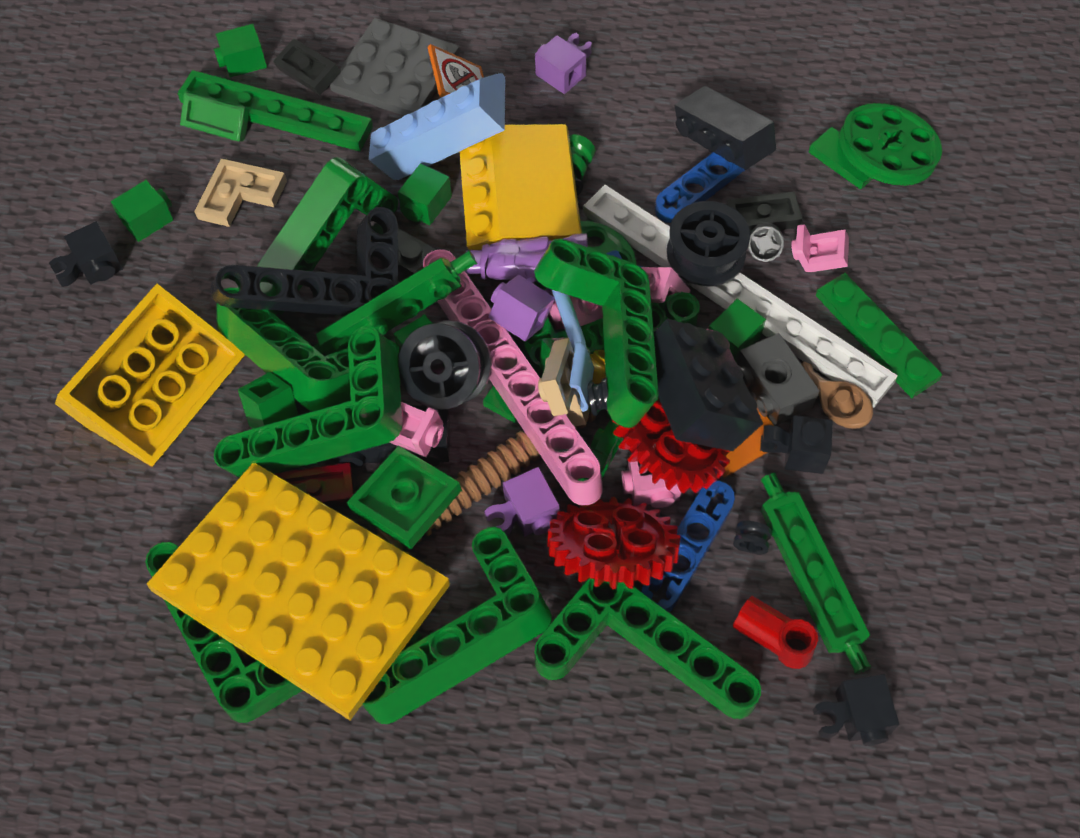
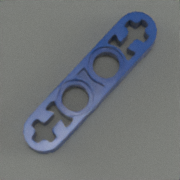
(699, 175)
(694, 549)

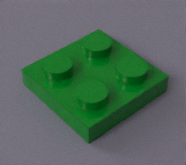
(404, 496)

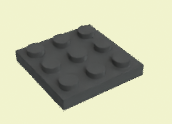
(391, 68)

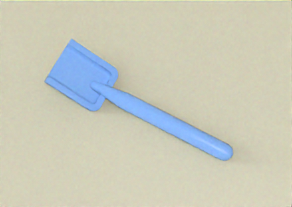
(582, 365)

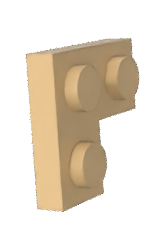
(233, 184)
(555, 385)

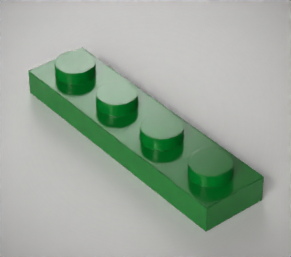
(878, 335)

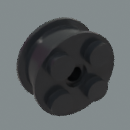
(708, 243)
(465, 362)

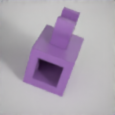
(562, 62)
(521, 306)
(527, 502)

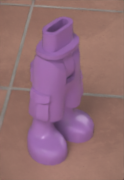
(513, 257)

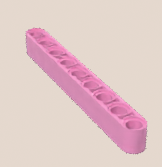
(514, 380)

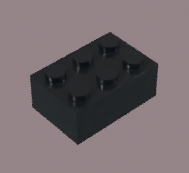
(702, 387)

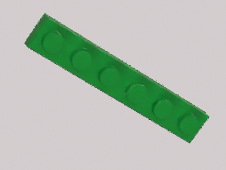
(284, 112)

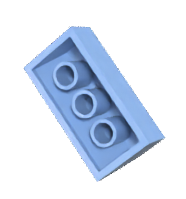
(440, 128)

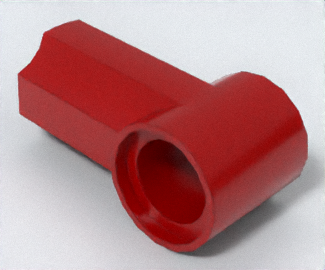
(773, 629)

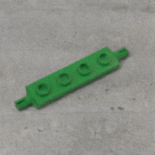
(398, 302)
(815, 574)

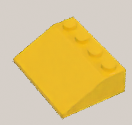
(519, 186)
(150, 376)

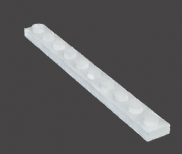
(803, 335)

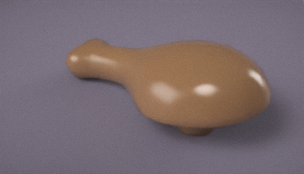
(842, 401)

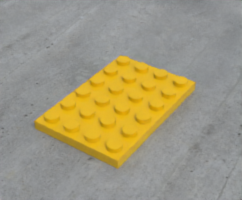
(300, 588)

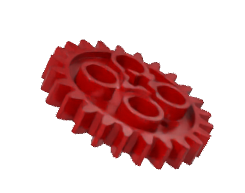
(670, 459)
(588, 547)

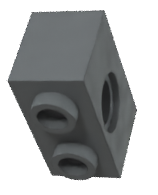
(776, 361)

